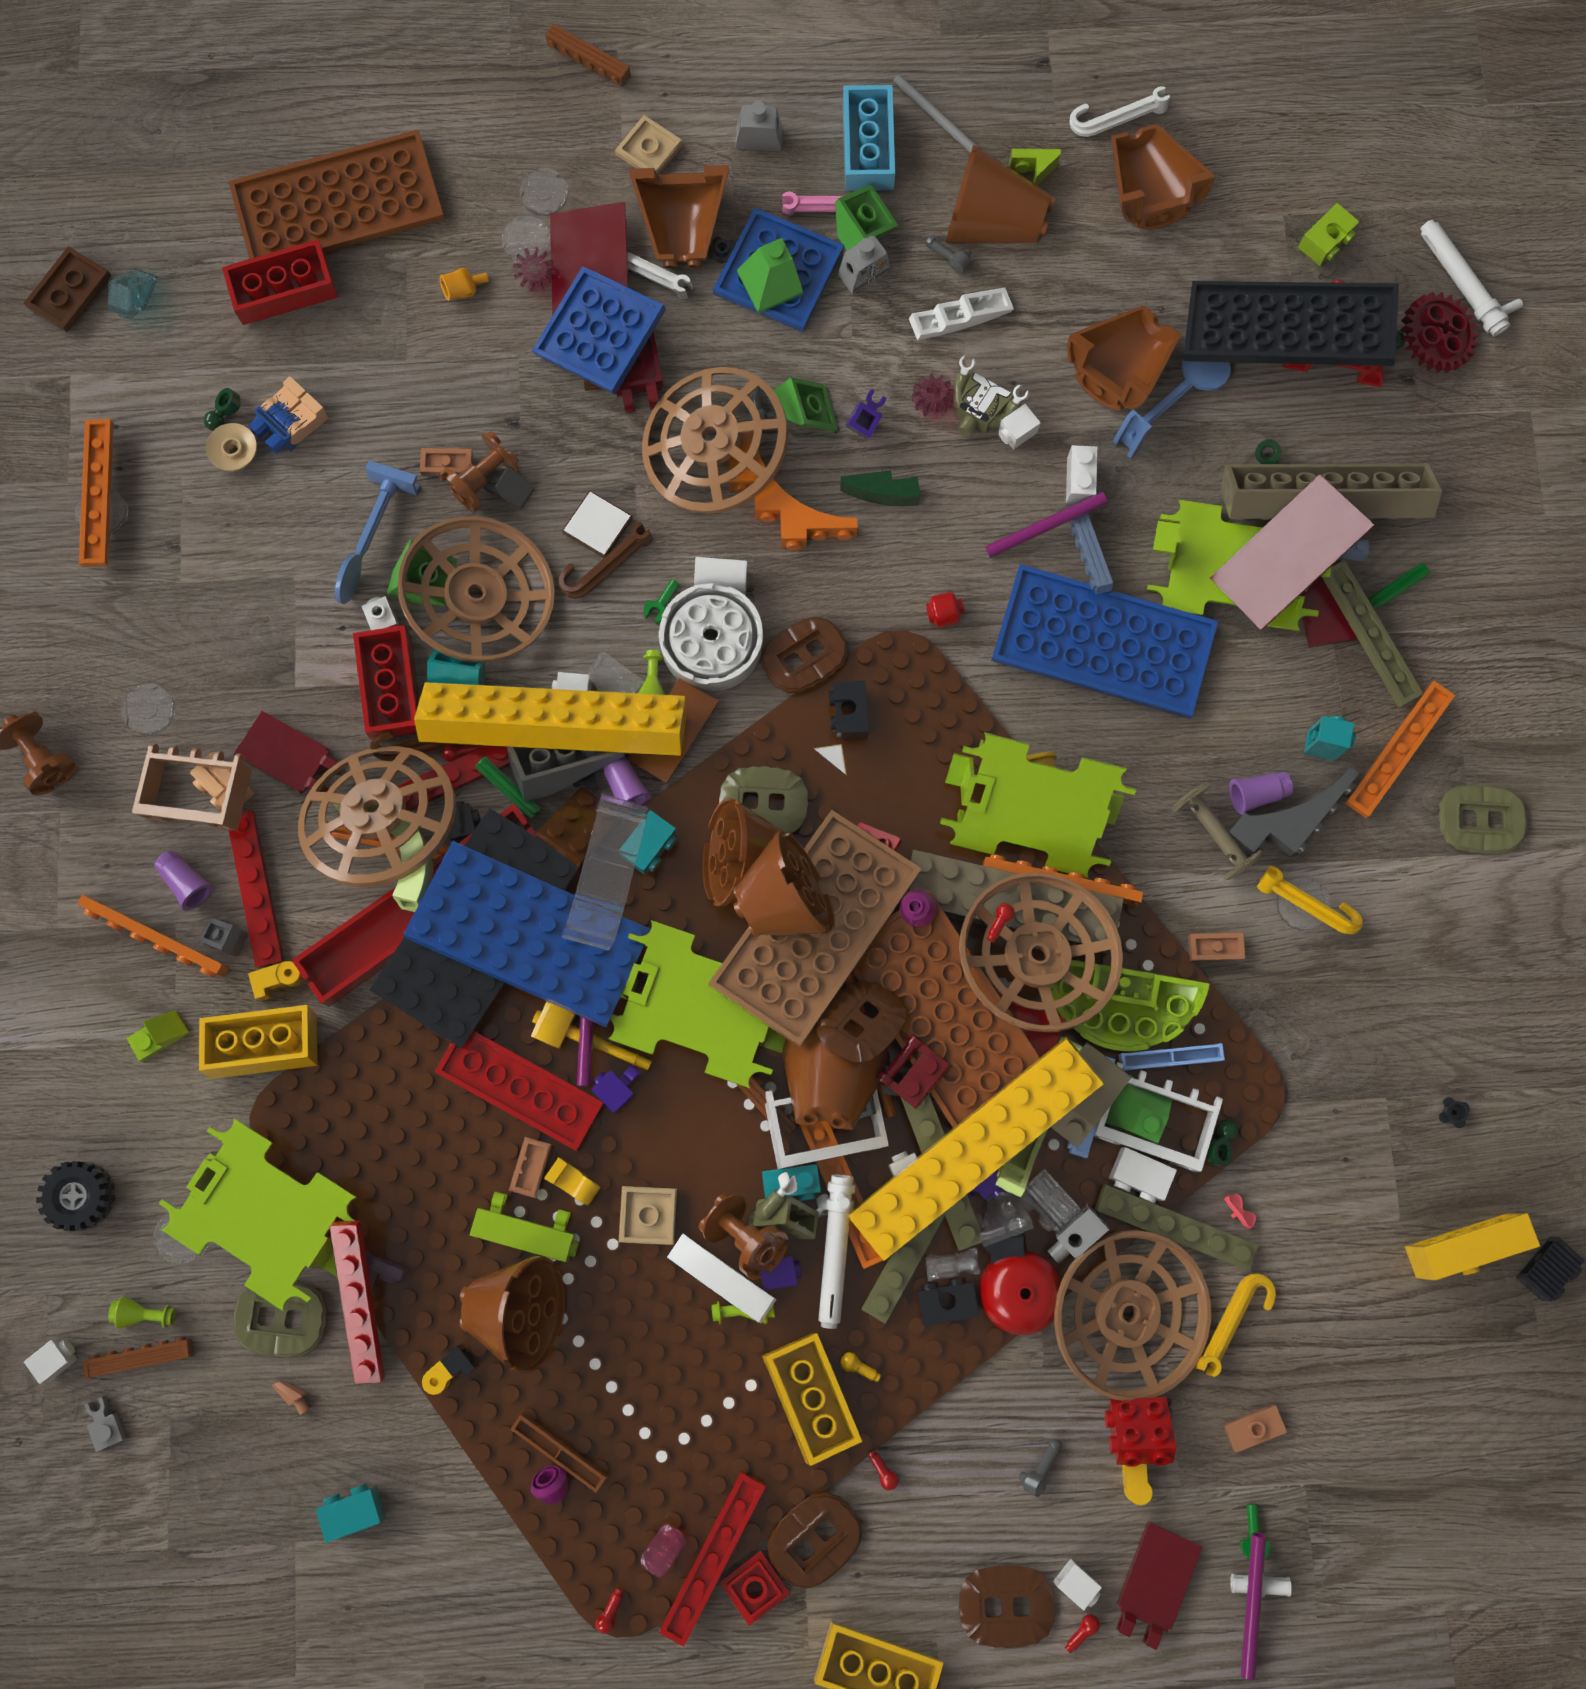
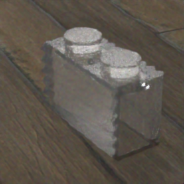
(1050, 1202)

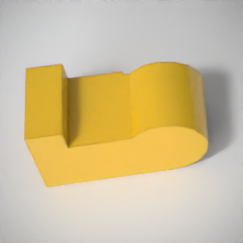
(273, 978)
(572, 1181)
(1136, 1484)

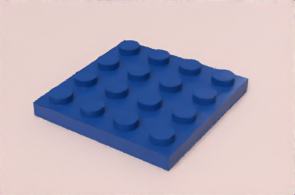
(812, 256)
(599, 330)

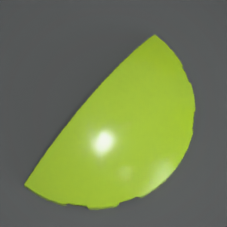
(1141, 1011)

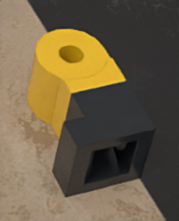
(440, 1375)

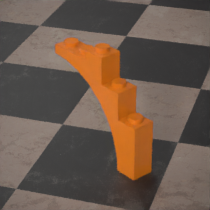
(797, 519)

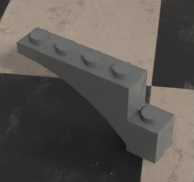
(1292, 826)

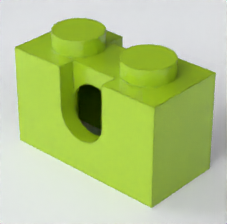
(1328, 234)

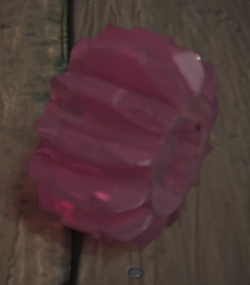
(537, 261)
(923, 395)
(663, 1550)

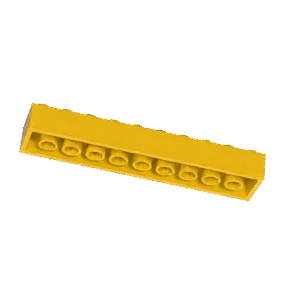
(551, 718)
(975, 1148)

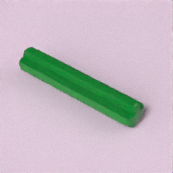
(1399, 586)
(506, 787)

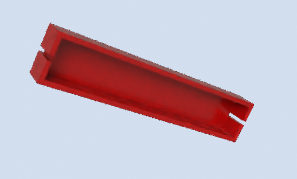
(365, 941)

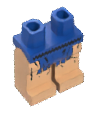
(288, 416)

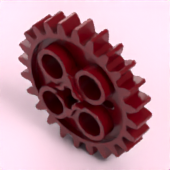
(1439, 332)

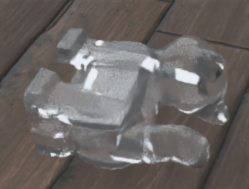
(951, 1264)

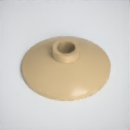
(225, 439)

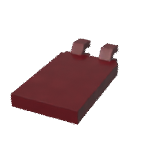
(643, 377)
(1331, 624)
(284, 753)
(1156, 1582)

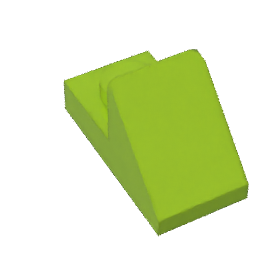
(1039, 161)
(157, 1035)

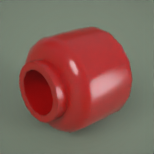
(944, 609)

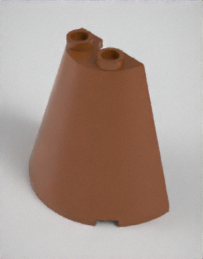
(1157, 178)
(997, 204)
(680, 212)
(1122, 357)
(827, 1085)

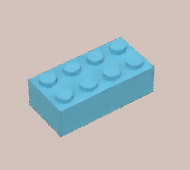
(868, 137)

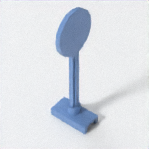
(1202, 375)
(390, 480)

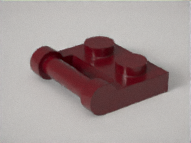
(920, 1078)

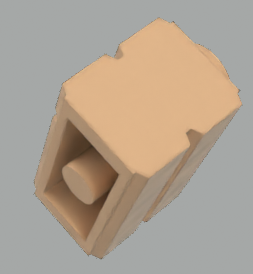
(214, 782)

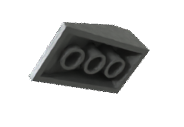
(547, 771)

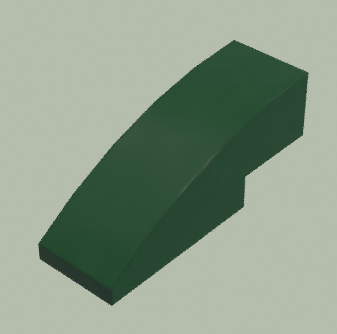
(881, 489)

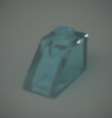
(130, 292)

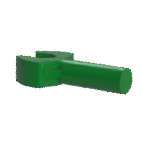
(662, 601)
(1253, 1526)

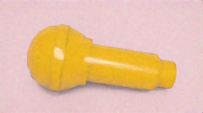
(851, 1363)

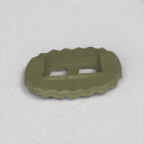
(766, 782)
(1483, 800)
(279, 1339)

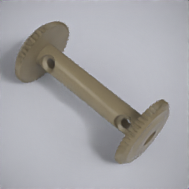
(1217, 830)

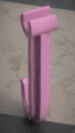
(807, 203)

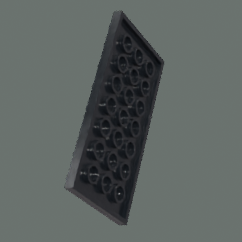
(1292, 323)
(442, 990)

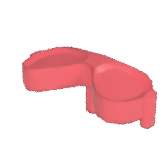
(1236, 1205)

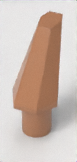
(292, 1395)

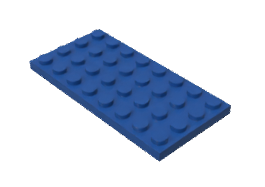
(1105, 641)
(514, 932)

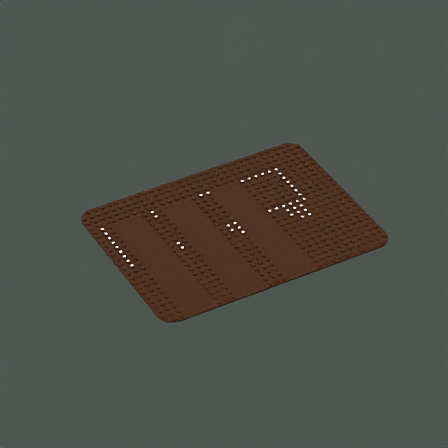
(639, 1364)

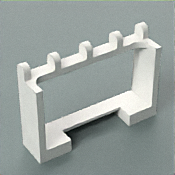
(1176, 1158)
(783, 1161)

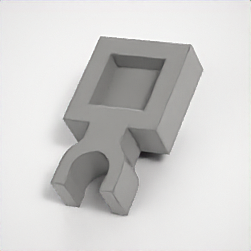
(106, 1428)

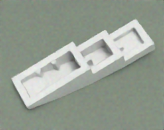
(961, 314)
(721, 1278)

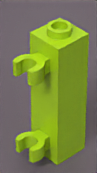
(524, 1234)

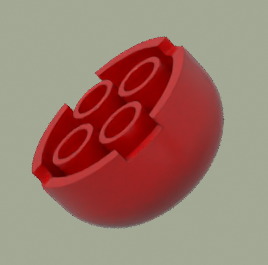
(1001, 1288)

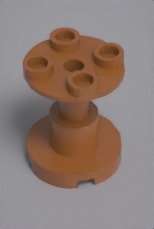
(473, 478)
(43, 765)
(759, 1248)

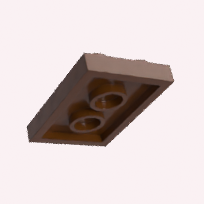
(67, 289)
(571, 826)

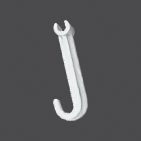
(1155, 103)
(659, 275)

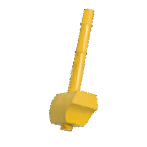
(556, 1023)

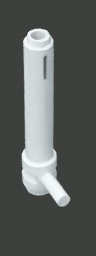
(1486, 309)
(839, 1207)

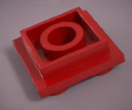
(754, 1569)

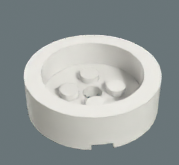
(705, 662)

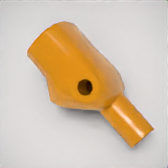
(461, 283)

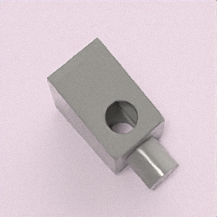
(759, 128)

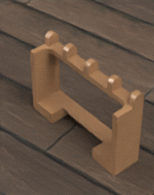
(151, 780)

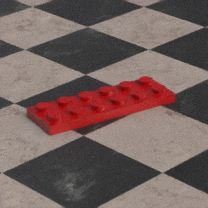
(521, 1089)

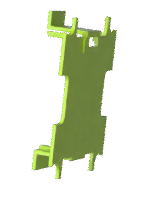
(1199, 550)
(1035, 803)
(688, 1012)
(259, 1215)

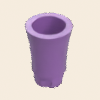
(625, 782)
(1259, 790)
(183, 880)

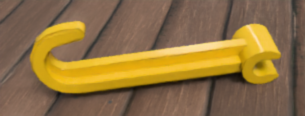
(1273, 882)
(1231, 1320)

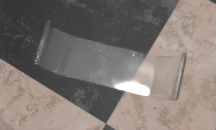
(606, 872)

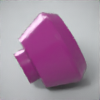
(920, 915)
(550, 1484)

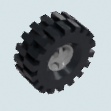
(62, 1194)

